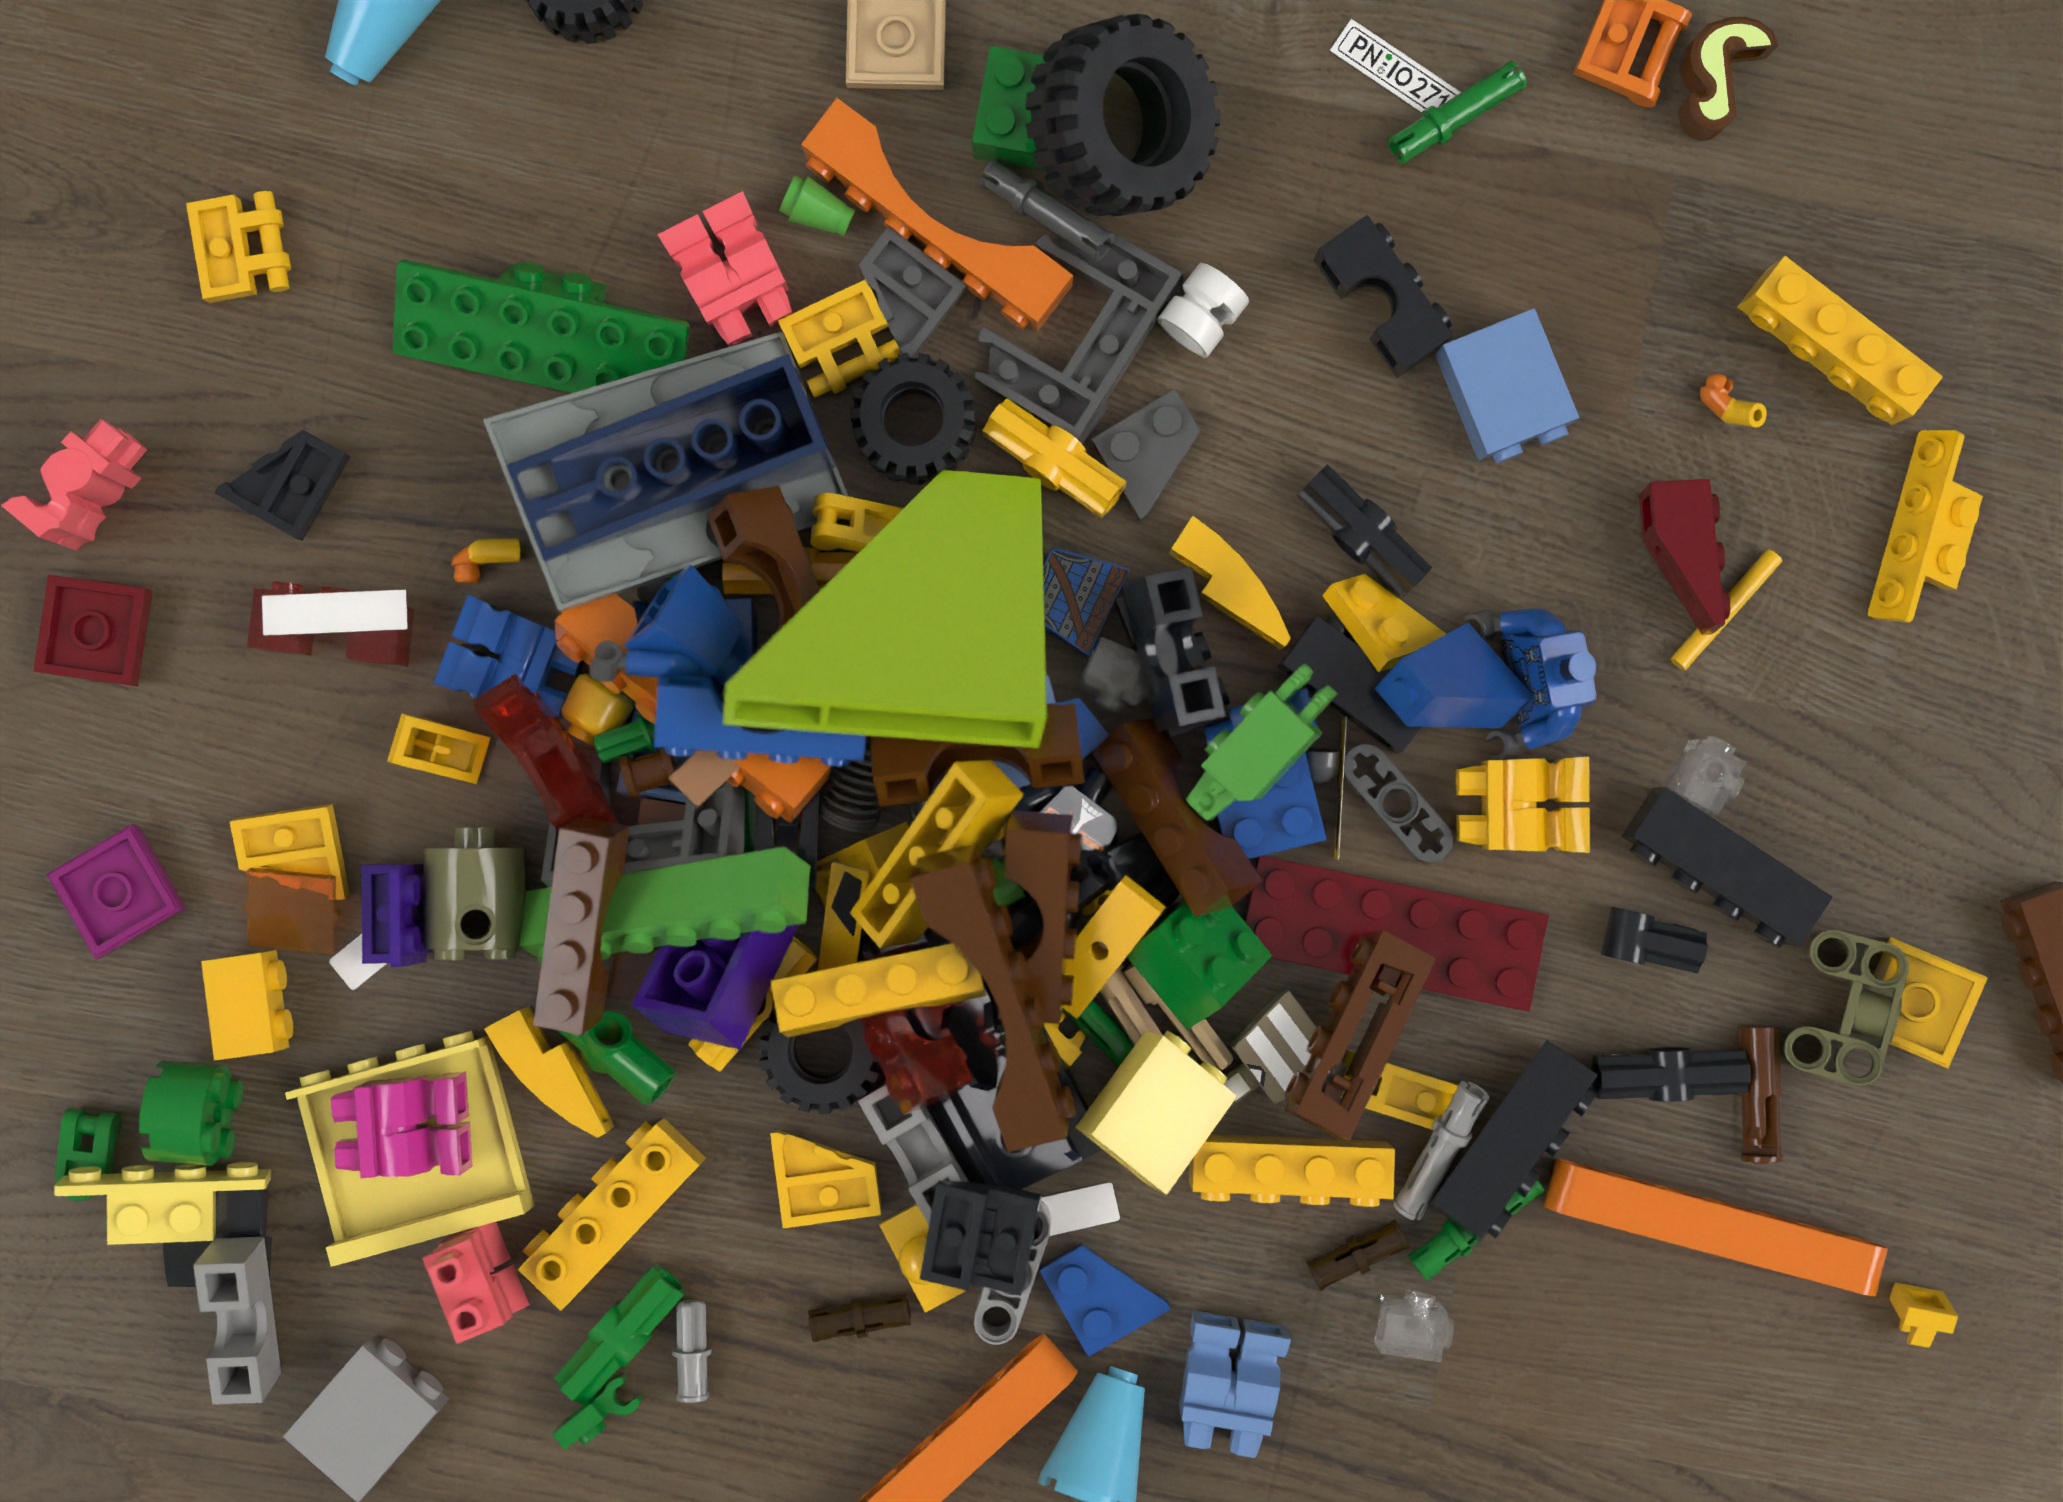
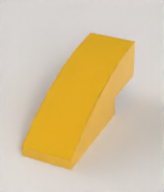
(1231, 583)
(550, 1073)

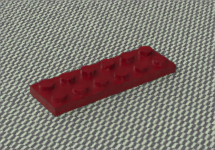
(1321, 913)

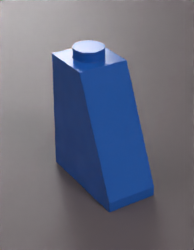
(1454, 684)

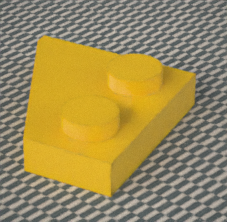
(1379, 620)
(292, 841)
(822, 1182)

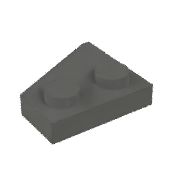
(909, 290)
(1148, 449)

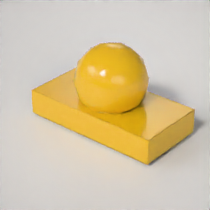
(907, 1238)

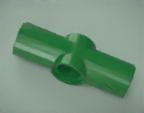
(627, 1061)
(619, 1335)

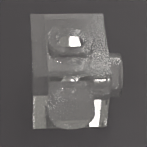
(1114, 676)
(1707, 774)
(1413, 1326)

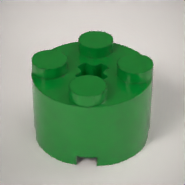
(189, 1113)

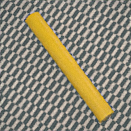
(1738, 597)

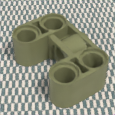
(1869, 1012)

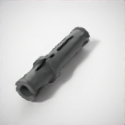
(1031, 199)

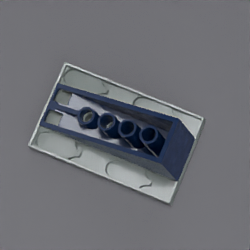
(632, 467)

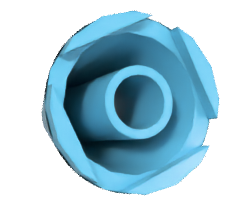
(370, 33)
(1101, 1442)

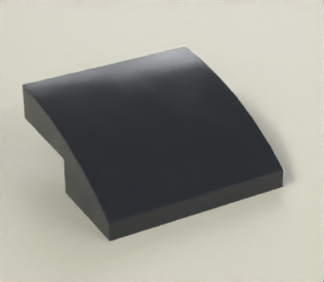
(237, 1216)
(980, 1236)

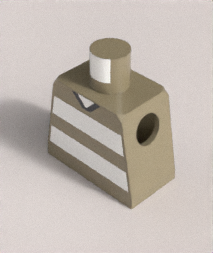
(1272, 1049)

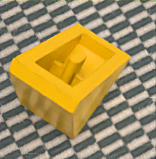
(438, 748)

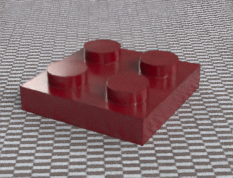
(93, 630)

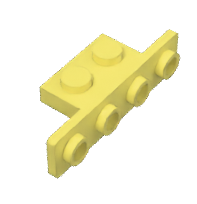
(162, 1205)

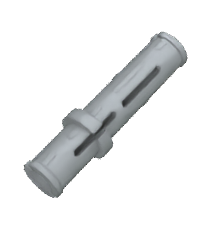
(1449, 1134)

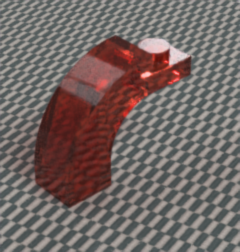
(545, 752)

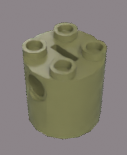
(471, 878)

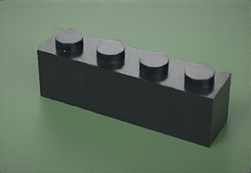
(1726, 867)
(1514, 1141)

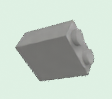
(367, 1417)

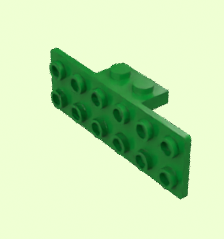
(528, 326)

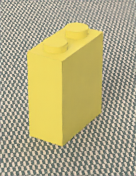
(1157, 1110)

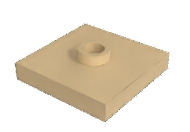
(896, 44)

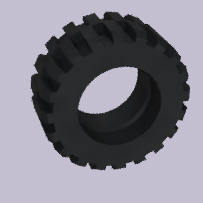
(1173, 103)

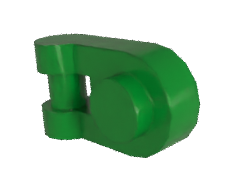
(70, 1154)

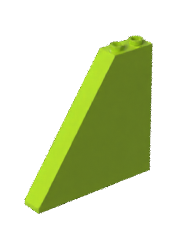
(921, 630)

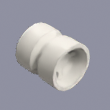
(1206, 305)

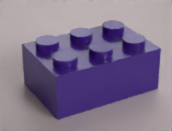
(712, 986)

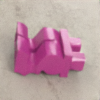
(388, 1130)

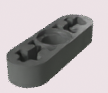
(1431, 821)

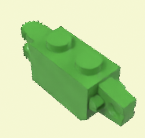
(1260, 748)

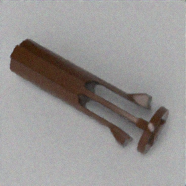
(1761, 1102)

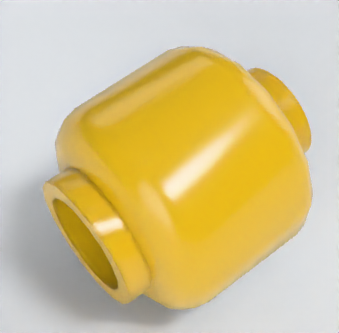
(594, 708)

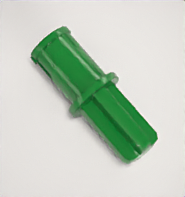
(625, 740)

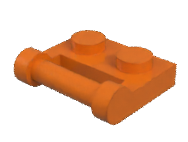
(1616, 41)

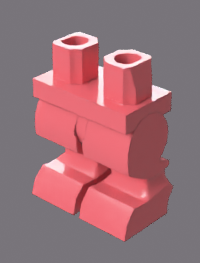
(737, 284)
(79, 483)
(466, 1285)

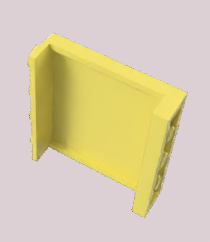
(397, 1212)

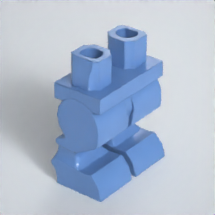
(1228, 1397)

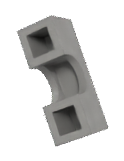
(915, 1144)
(236, 1285)

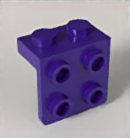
(392, 914)

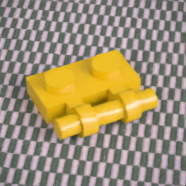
(223, 248)
(833, 325)

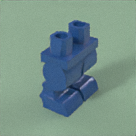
(523, 649)

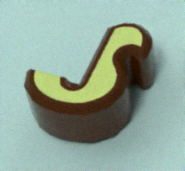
(1708, 72)

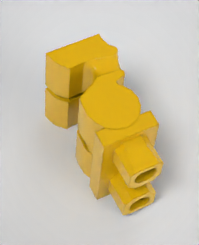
(1510, 806)

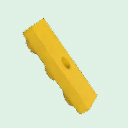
(1118, 925)

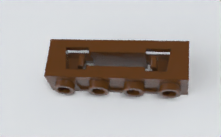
(1327, 1045)

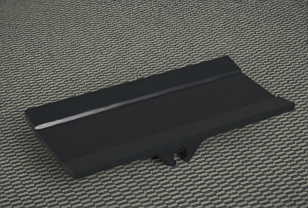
(968, 1115)

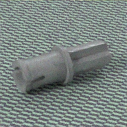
(691, 1351)

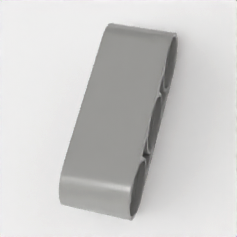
(1011, 1302)

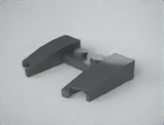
(1077, 397)
(706, 832)

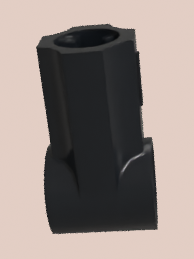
(1642, 939)

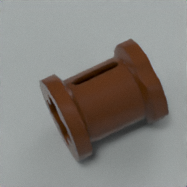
(647, 772)

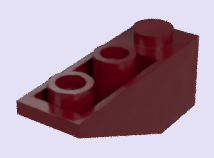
(1682, 539)

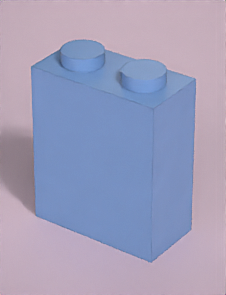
(1507, 387)

